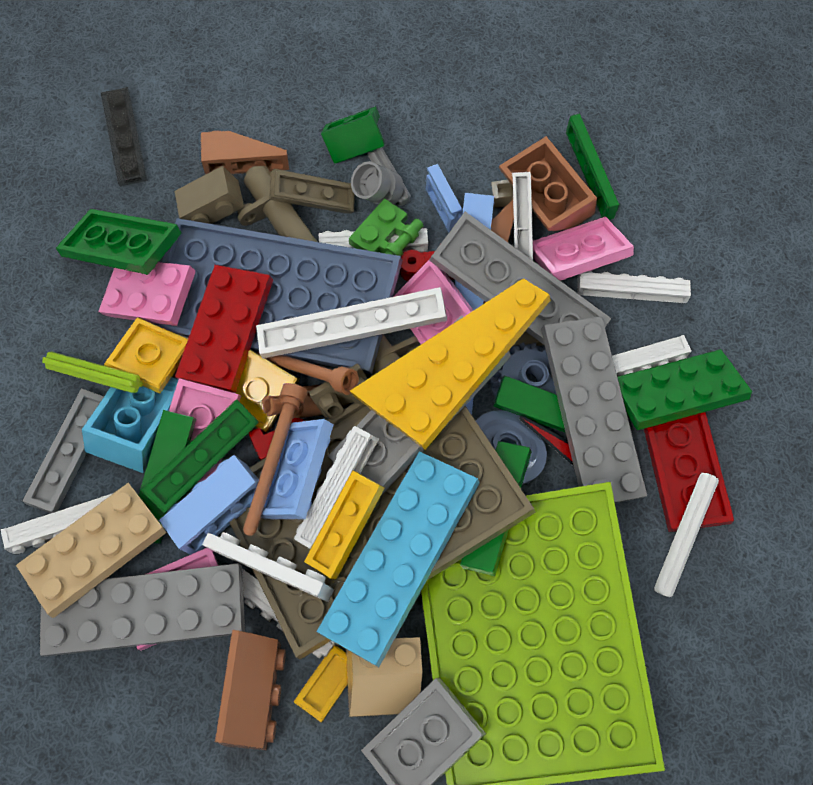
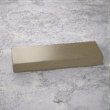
(311, 191)

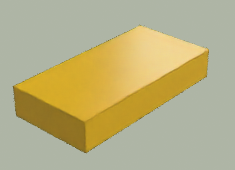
(324, 685)

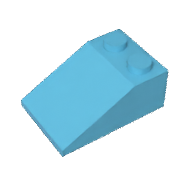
(126, 425)

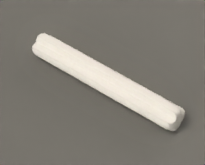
(686, 534)

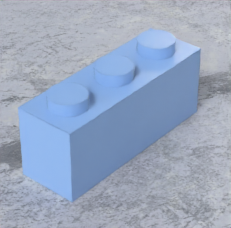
(211, 505)

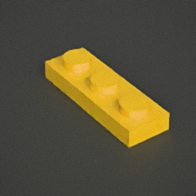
(344, 525)

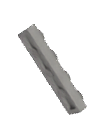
(63, 457)

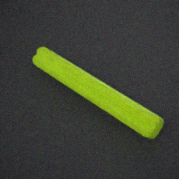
(92, 372)

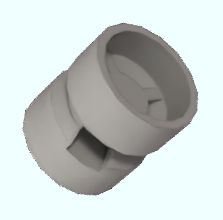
(376, 182)

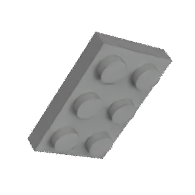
(424, 738)

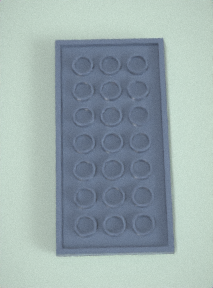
(305, 278)

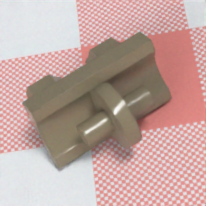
(332, 402)

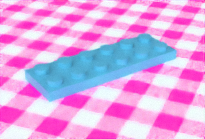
(398, 558)

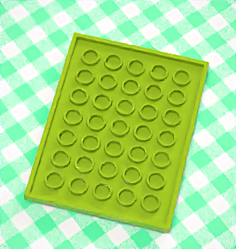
(547, 650)

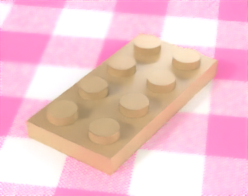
(90, 550)

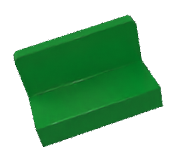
(353, 135)

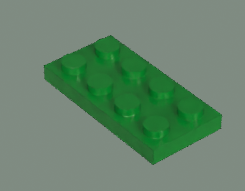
(119, 241)
(682, 389)

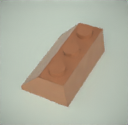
(558, 192)
(250, 691)

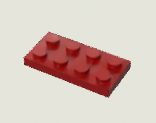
(224, 328)
(678, 456)

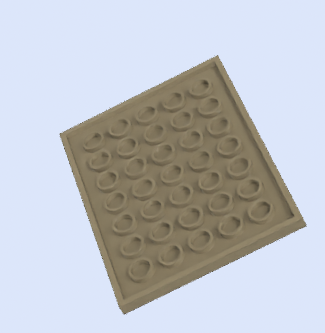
(491, 511)

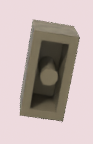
(209, 197)

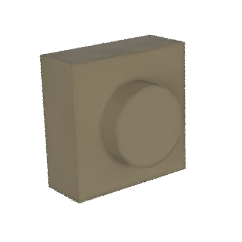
(502, 193)

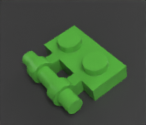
(380, 228)

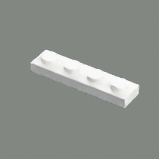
(280, 570)

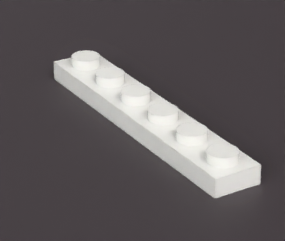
(351, 323)

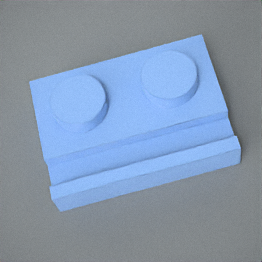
(442, 197)

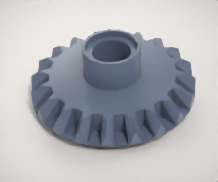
(526, 360)
(507, 428)

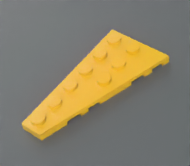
(440, 375)

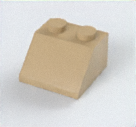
(386, 688)

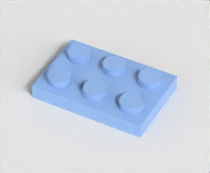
(298, 470)

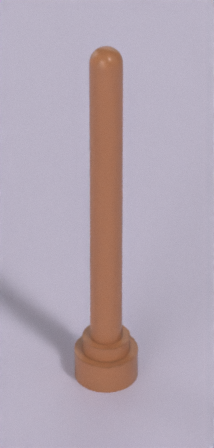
(341, 378)
(291, 397)

